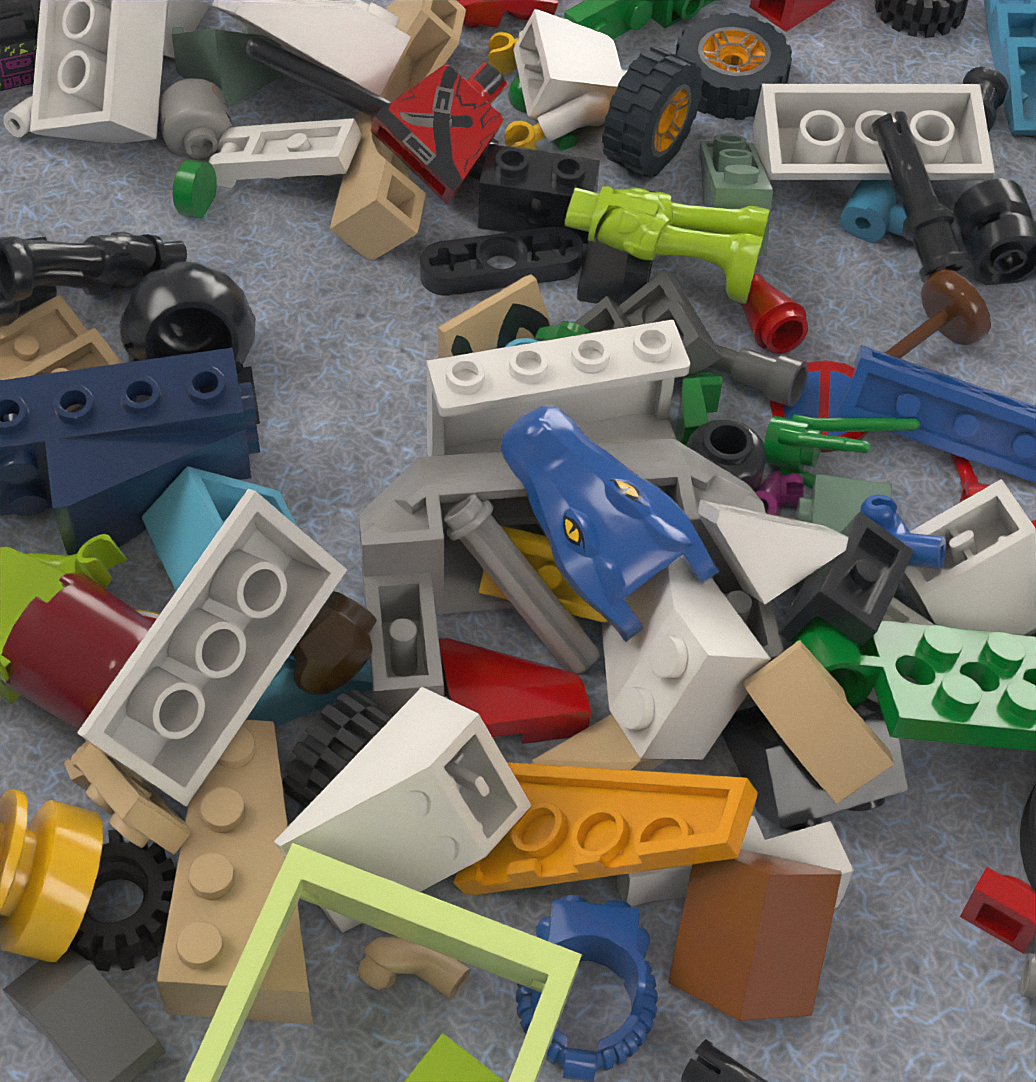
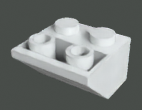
(986, 566)

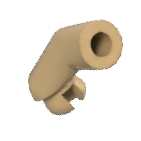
(393, 956)

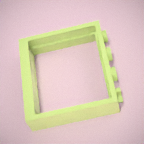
(403, 914)

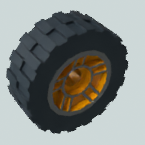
(735, 61)
(652, 111)

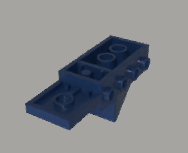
(118, 454)

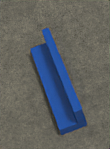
(950, 412)

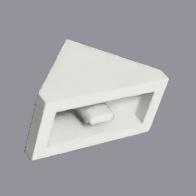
(767, 549)

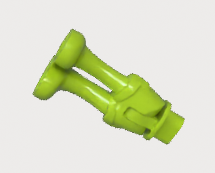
(653, 225)

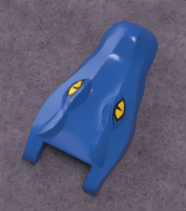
(600, 517)

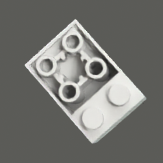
(414, 799)

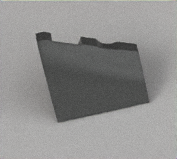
(657, 302)

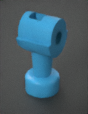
(873, 211)

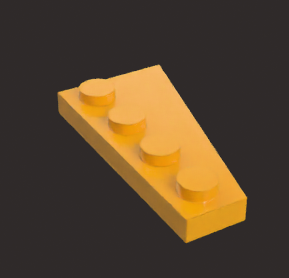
(612, 824)

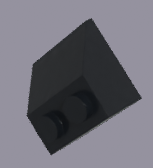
(786, 788)

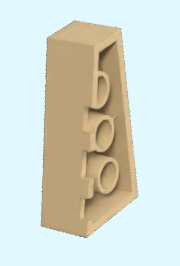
(224, 883)

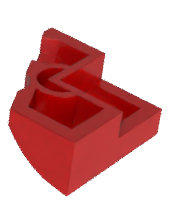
(514, 693)

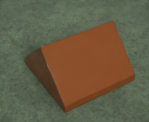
(755, 935)

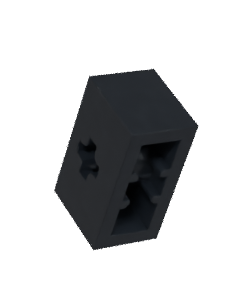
(531, 188)

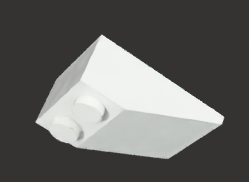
(342, 38)
(685, 668)

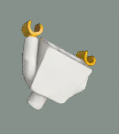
(563, 75)

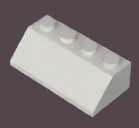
(98, 69)
(829, 136)
(213, 649)

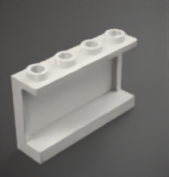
(605, 381)

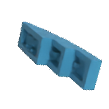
(1013, 49)

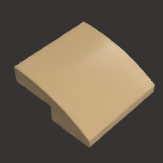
(51, 342)

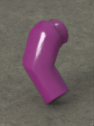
(780, 490)

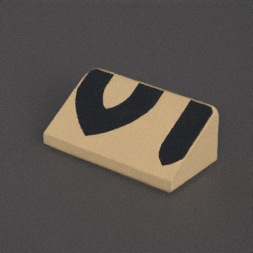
(496, 321)

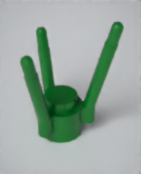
(800, 439)

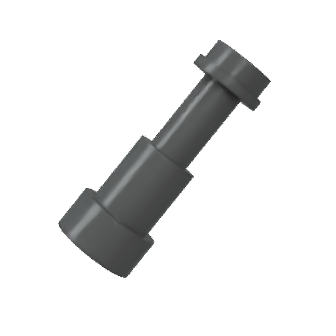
(779, 377)

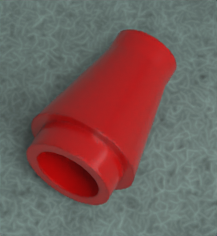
(774, 317)

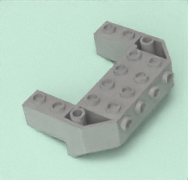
(419, 572)

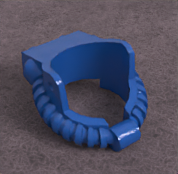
(611, 938)

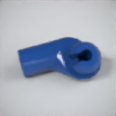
(928, 549)

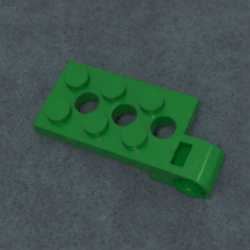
(951, 672)

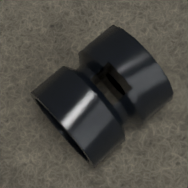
(997, 231)

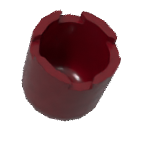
(72, 647)

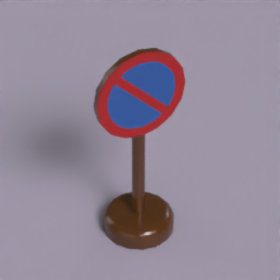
(952, 309)

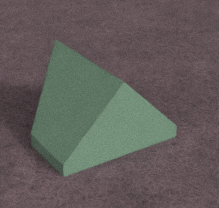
(221, 59)

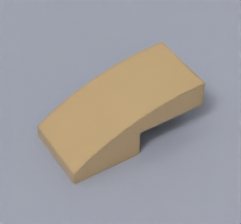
(818, 722)

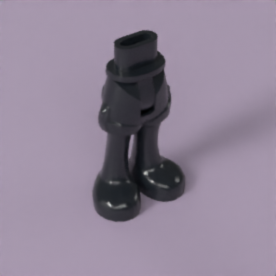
(96, 265)

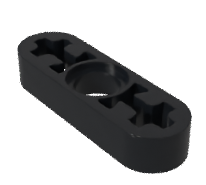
(511, 244)

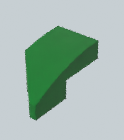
(698, 397)

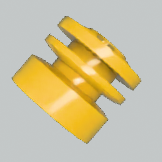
(45, 874)

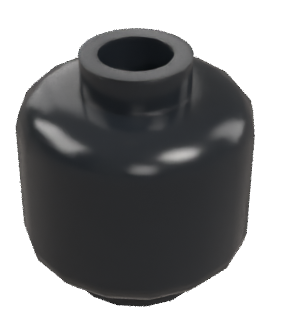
(732, 448)

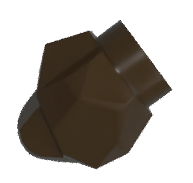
(333, 646)

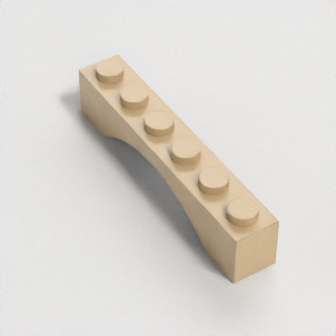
(378, 194)

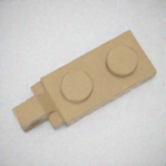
(135, 804)

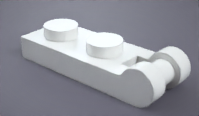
(285, 150)

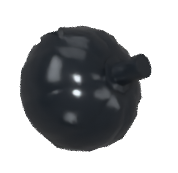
(187, 312)

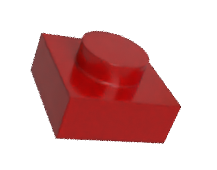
(1003, 909)

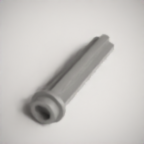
(520, 583)

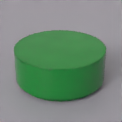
(194, 188)

